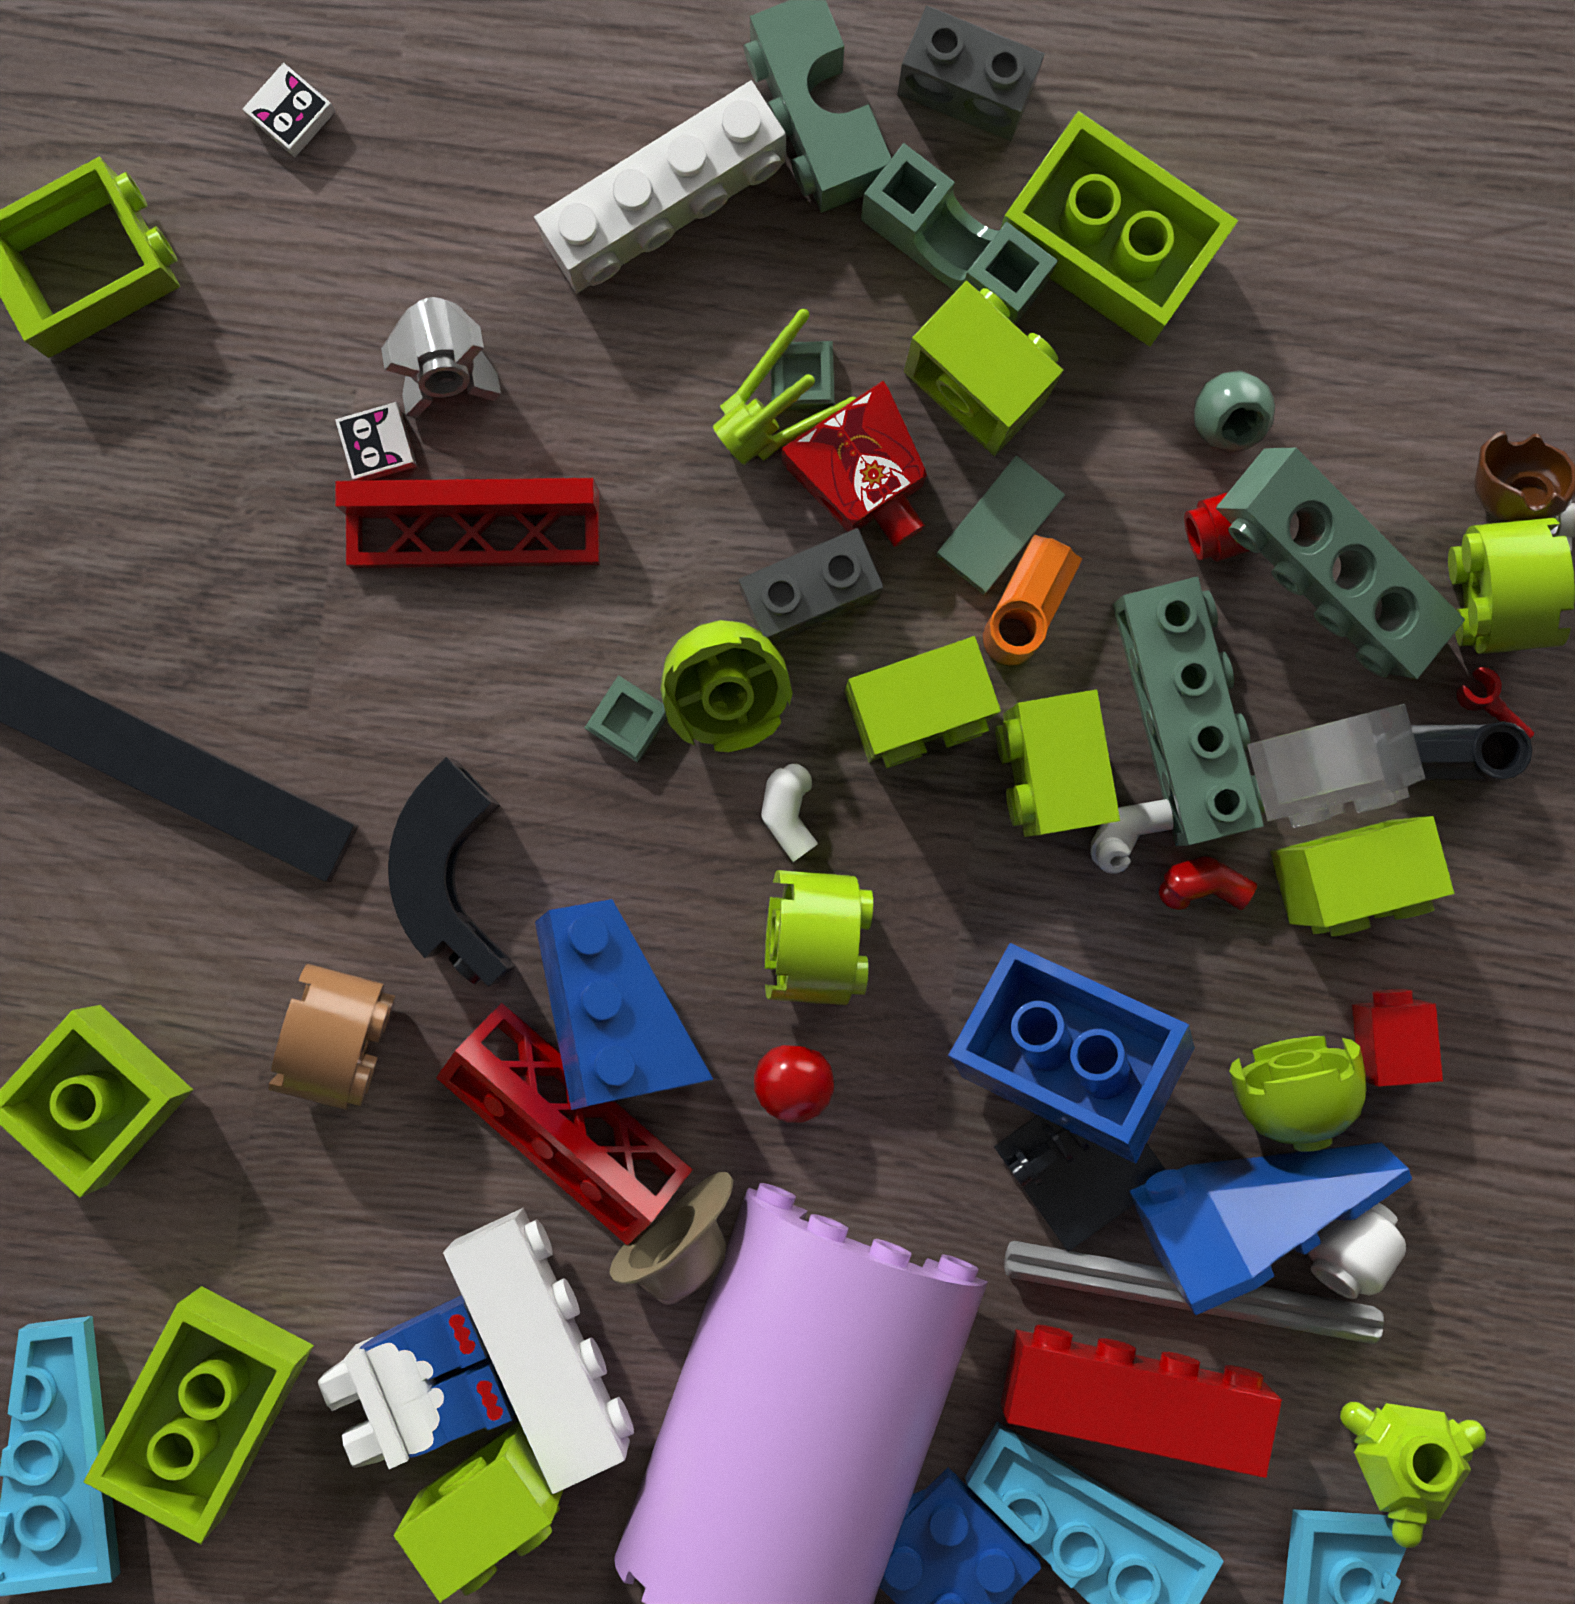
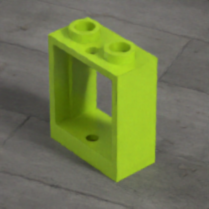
(54, 209)

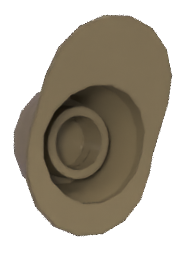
(680, 1247)

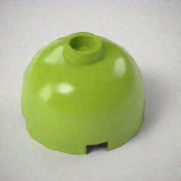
(725, 686)
(1301, 1090)

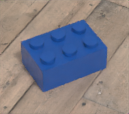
(1073, 1051)

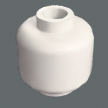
(1359, 1253)

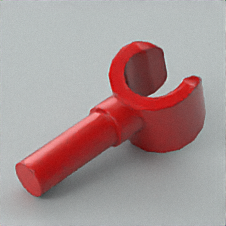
(1492, 703)

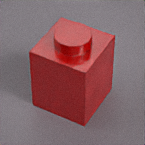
(1398, 1039)

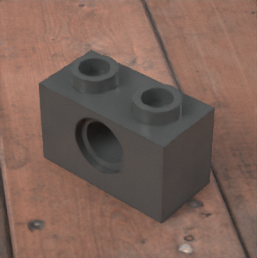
(811, 587)

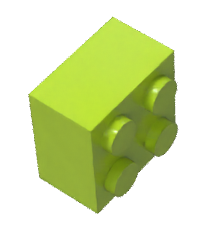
(982, 366)
(922, 701)
(1057, 764)
(1363, 873)
(89, 1099)
(478, 1515)

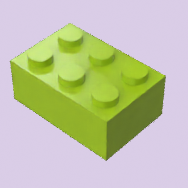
(1119, 227)
(198, 1414)

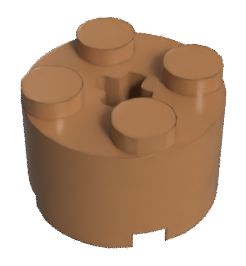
(328, 1038)

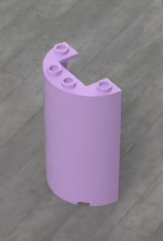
(798, 1415)

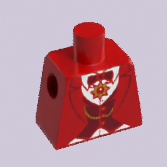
(862, 466)

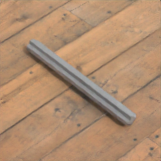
(1154, 1286)

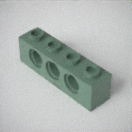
(1413, 614)

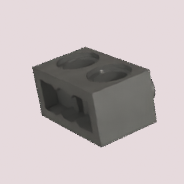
(969, 73)

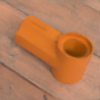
(1032, 597)

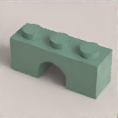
(794, 51)
(920, 216)

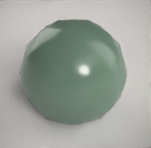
(1234, 411)

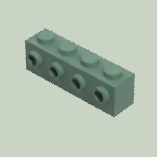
(1189, 710)

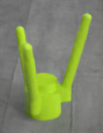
(749, 428)

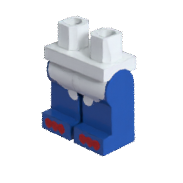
(402, 1399)

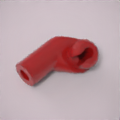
(1205, 877)

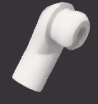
(782, 807)
(1116, 839)

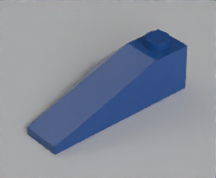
(1232, 1219)

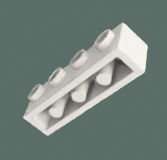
(663, 187)
(540, 1350)

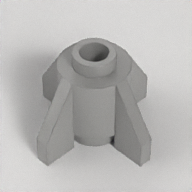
(438, 355)

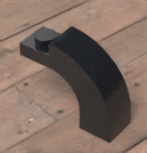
(422, 871)

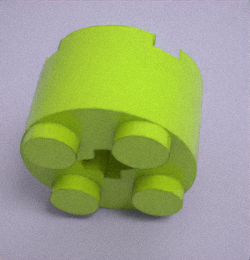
(1513, 585)
(817, 938)

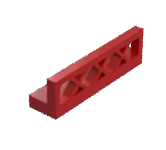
(469, 499)
(553, 1141)

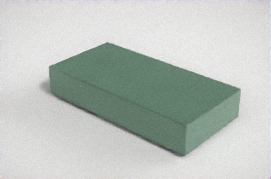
(1000, 525)

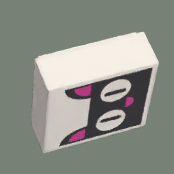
(289, 110)
(376, 442)

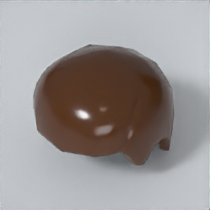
(1524, 478)

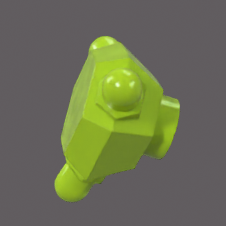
(1412, 1461)

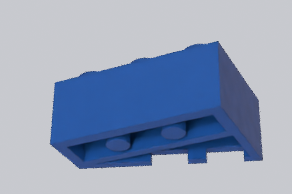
(610, 1010)

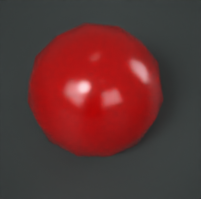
(793, 1083)

